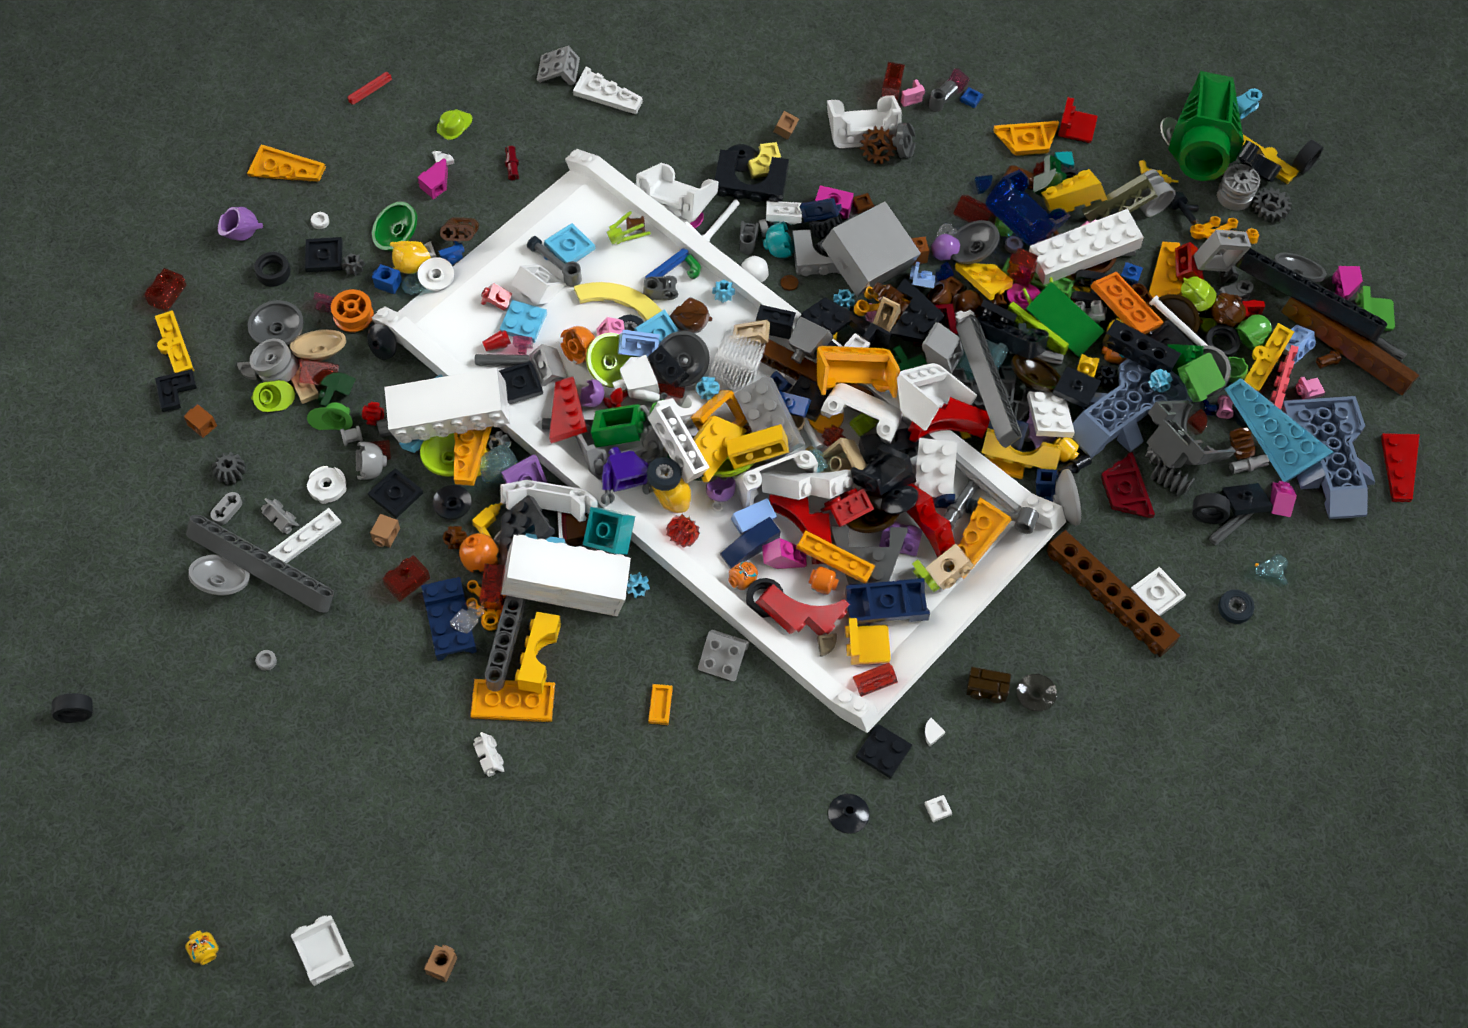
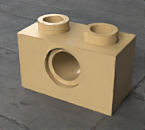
(953, 556)

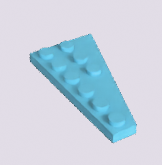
(1281, 438)

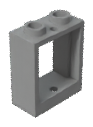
(1237, 246)

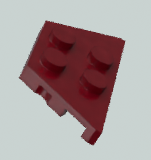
(1126, 488)

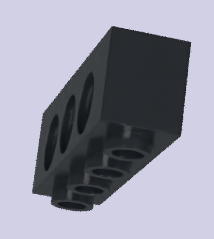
(1140, 347)

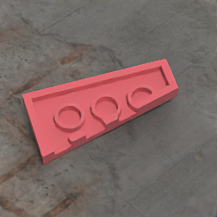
(1282, 381)

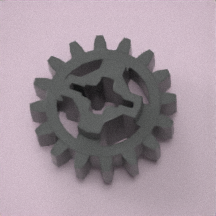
(1271, 205)

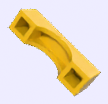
(1044, 456)
(532, 673)

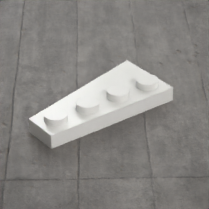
(597, 89)

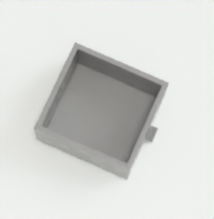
(870, 248)

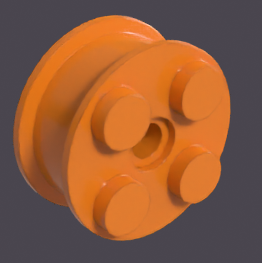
(352, 310)

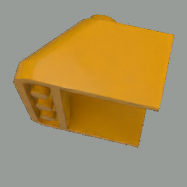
(857, 365)

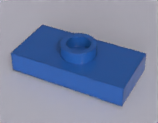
(796, 404)

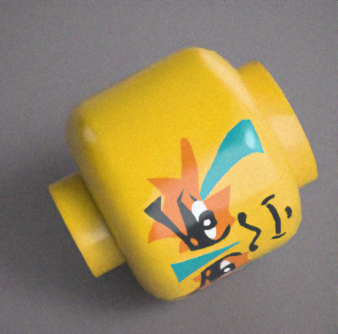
(201, 947)

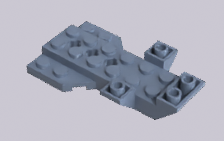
(1119, 411)
(1341, 474)

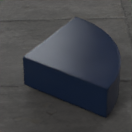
(944, 501)

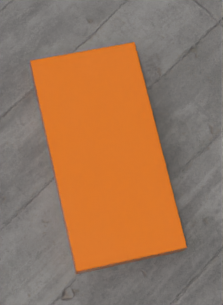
(1126, 303)

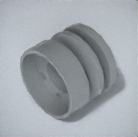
(1238, 187)
(1162, 189)

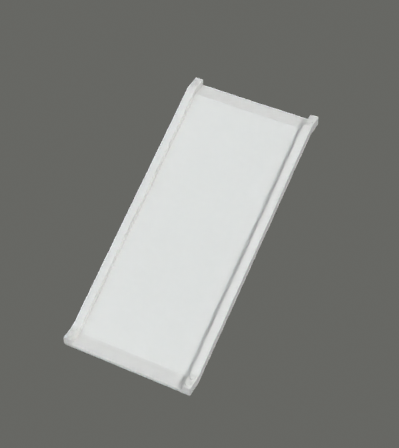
(448, 331)

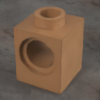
(786, 125)
(384, 531)
(441, 972)

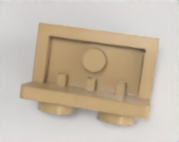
(756, 331)

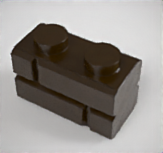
(988, 684)

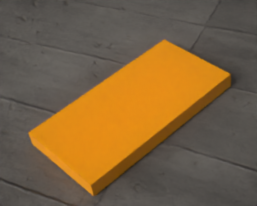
(512, 703)

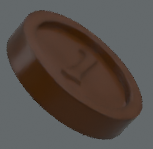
(789, 282)

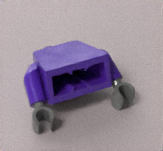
(623, 472)

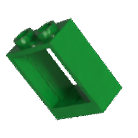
(618, 434)

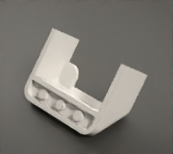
(925, 390)

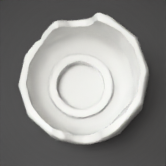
(756, 267)

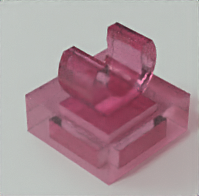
(960, 79)
(323, 299)
(522, 344)

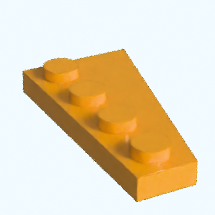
(284, 165)
(1164, 276)
(468, 452)
(982, 531)

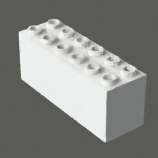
(447, 405)
(566, 575)

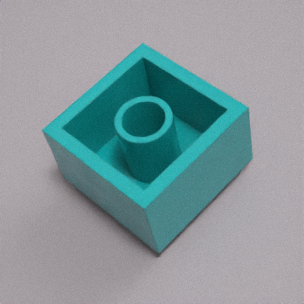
(609, 530)

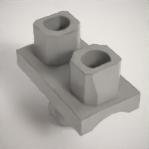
(1096, 312)

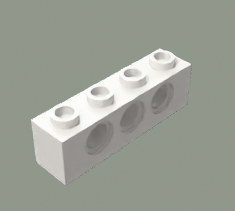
(678, 441)

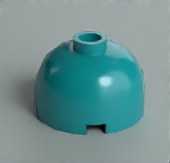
(778, 241)

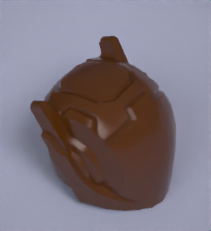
(1228, 309)
(691, 316)

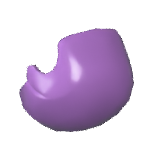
(945, 246)
(592, 394)
(721, 490)

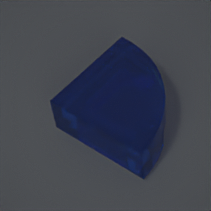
(983, 183)
(945, 272)

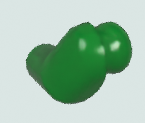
(695, 267)

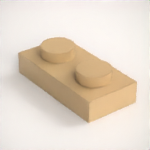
(305, 391)

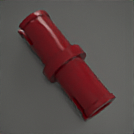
(511, 163)

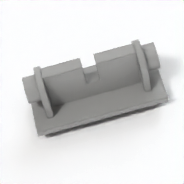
(274, 510)

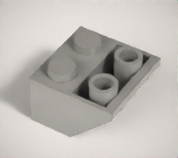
(943, 347)

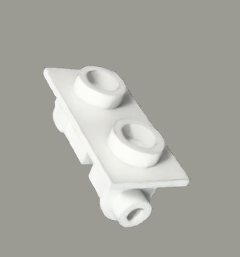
(486, 746)

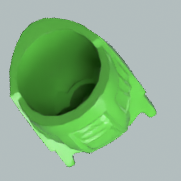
(1254, 331)

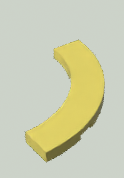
(620, 294)

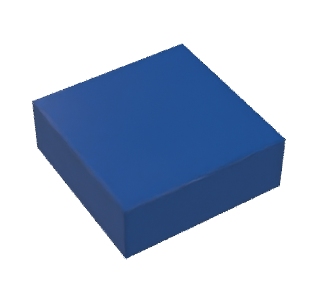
(971, 97)

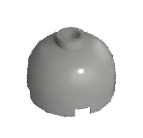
(369, 460)

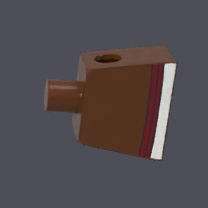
(571, 528)

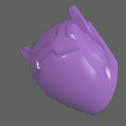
(238, 224)

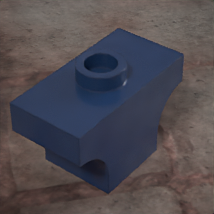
(1046, 483)

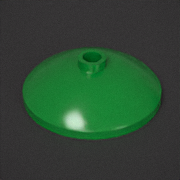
(394, 224)

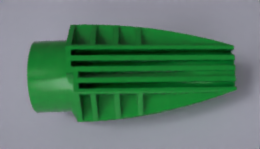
(1208, 128)

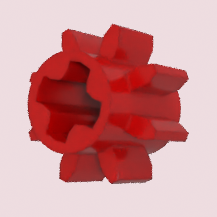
(372, 413)

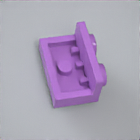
(911, 541)

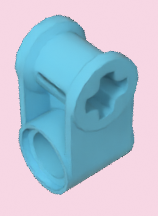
(1248, 102)

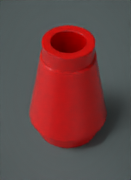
(497, 341)

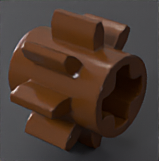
(454, 537)

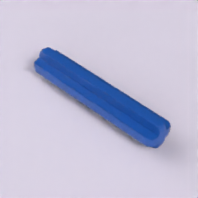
(670, 264)

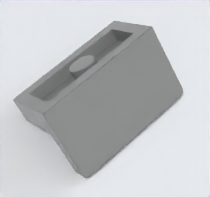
(547, 364)

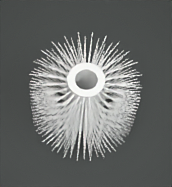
(736, 362)

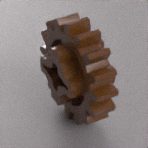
(876, 152)
(891, 293)

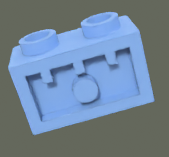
(923, 279)
(1303, 339)

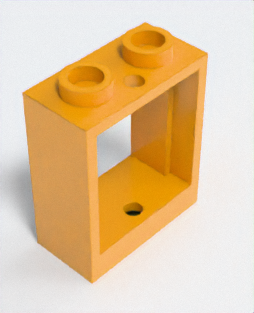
(714, 403)

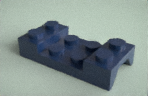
(887, 601)
(442, 603)

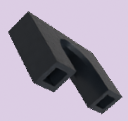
(768, 190)

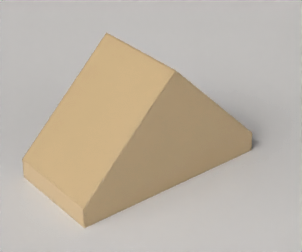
(887, 314)

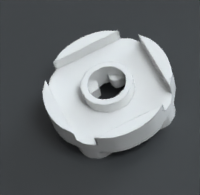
(326, 494)

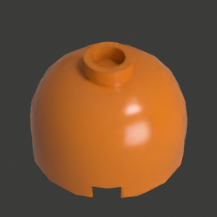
(576, 343)
(477, 551)

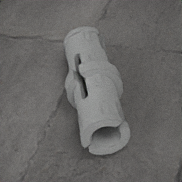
(1249, 464)

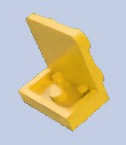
(867, 643)

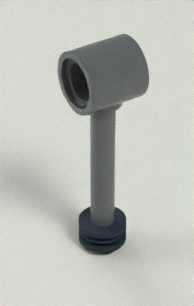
(570, 270)
(1024, 521)

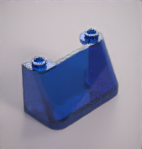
(1021, 212)

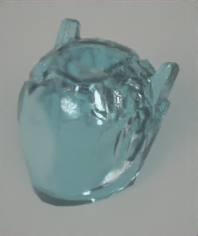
(495, 462)

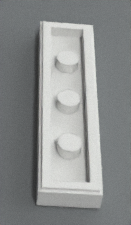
(306, 536)

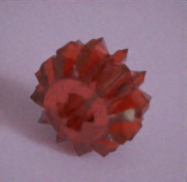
(682, 530)

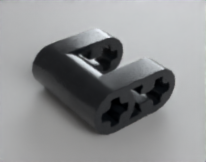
(1085, 279)

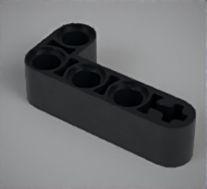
(1253, 156)
(1017, 341)

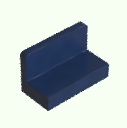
(820, 209)

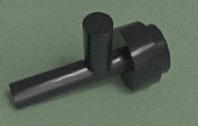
(1180, 202)

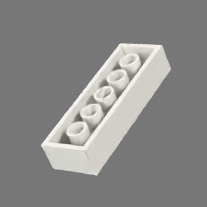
(1086, 246)

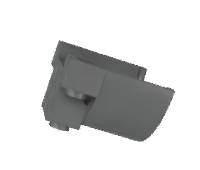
(1173, 442)

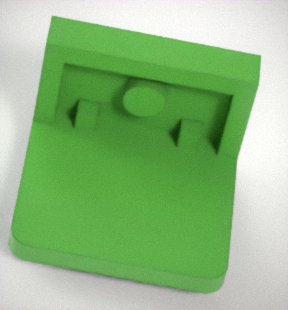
(1380, 307)
(1201, 377)

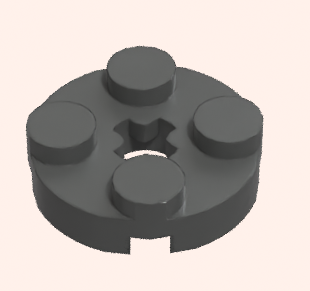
(904, 139)

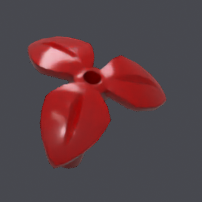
(616, 397)

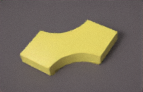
(760, 165)

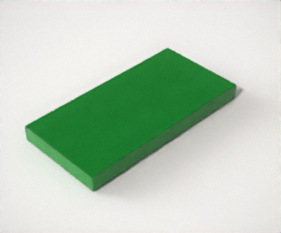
(1065, 319)

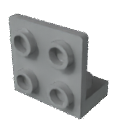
(561, 63)
(722, 655)

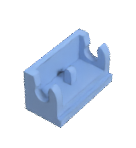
(637, 343)
(752, 515)

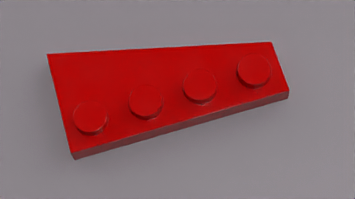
(567, 412)
(1400, 461)

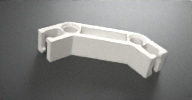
(549, 497)

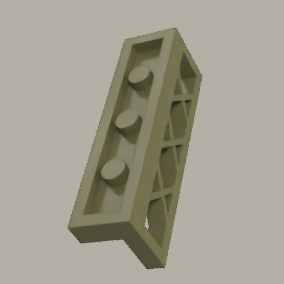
(1121, 196)

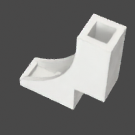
(801, 485)

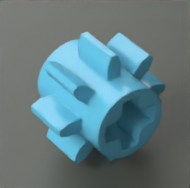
(723, 291)
(844, 298)
(1160, 380)
(707, 387)
(639, 583)

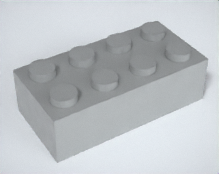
(766, 408)

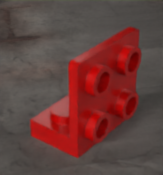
(1077, 124)
(848, 506)

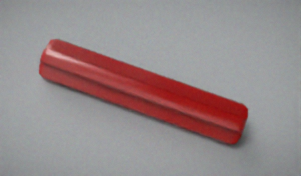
(369, 88)

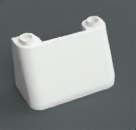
(850, 126)
(679, 198)
(845, 395)
(751, 480)

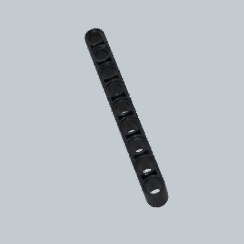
(1312, 294)

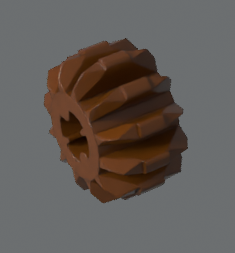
(1242, 442)

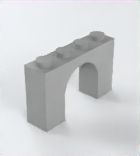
(807, 259)

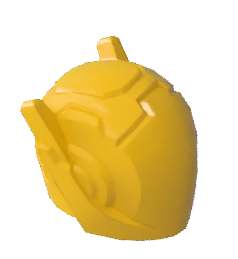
(409, 256)
(676, 499)

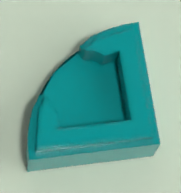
(1066, 158)

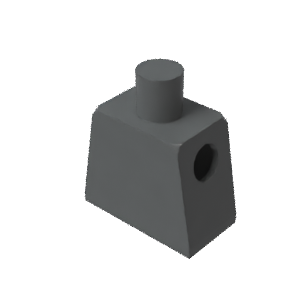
(807, 338)

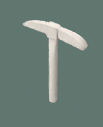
(719, 222)

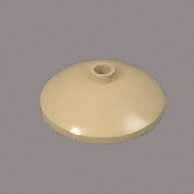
(318, 345)

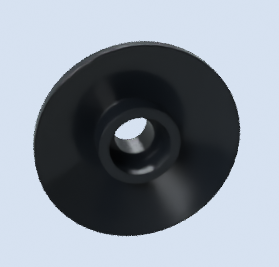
(748, 154)
(382, 341)
(449, 495)
(899, 499)
(848, 822)

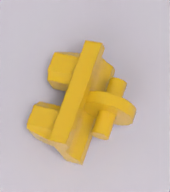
(1088, 365)

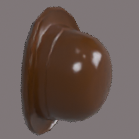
(940, 293)
(968, 301)

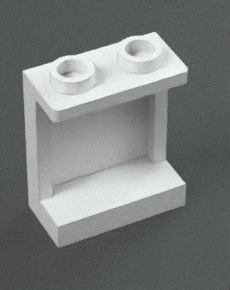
(322, 949)

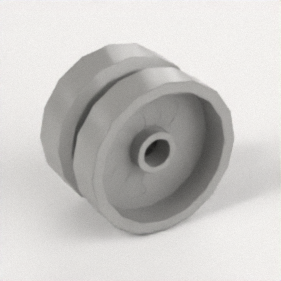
(274, 361)

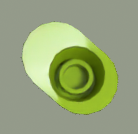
(453, 123)
(1198, 292)
(273, 396)

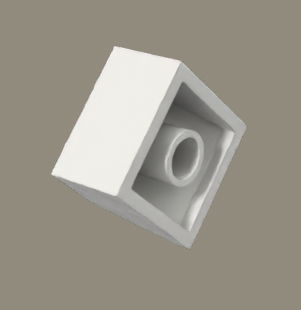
(537, 283)

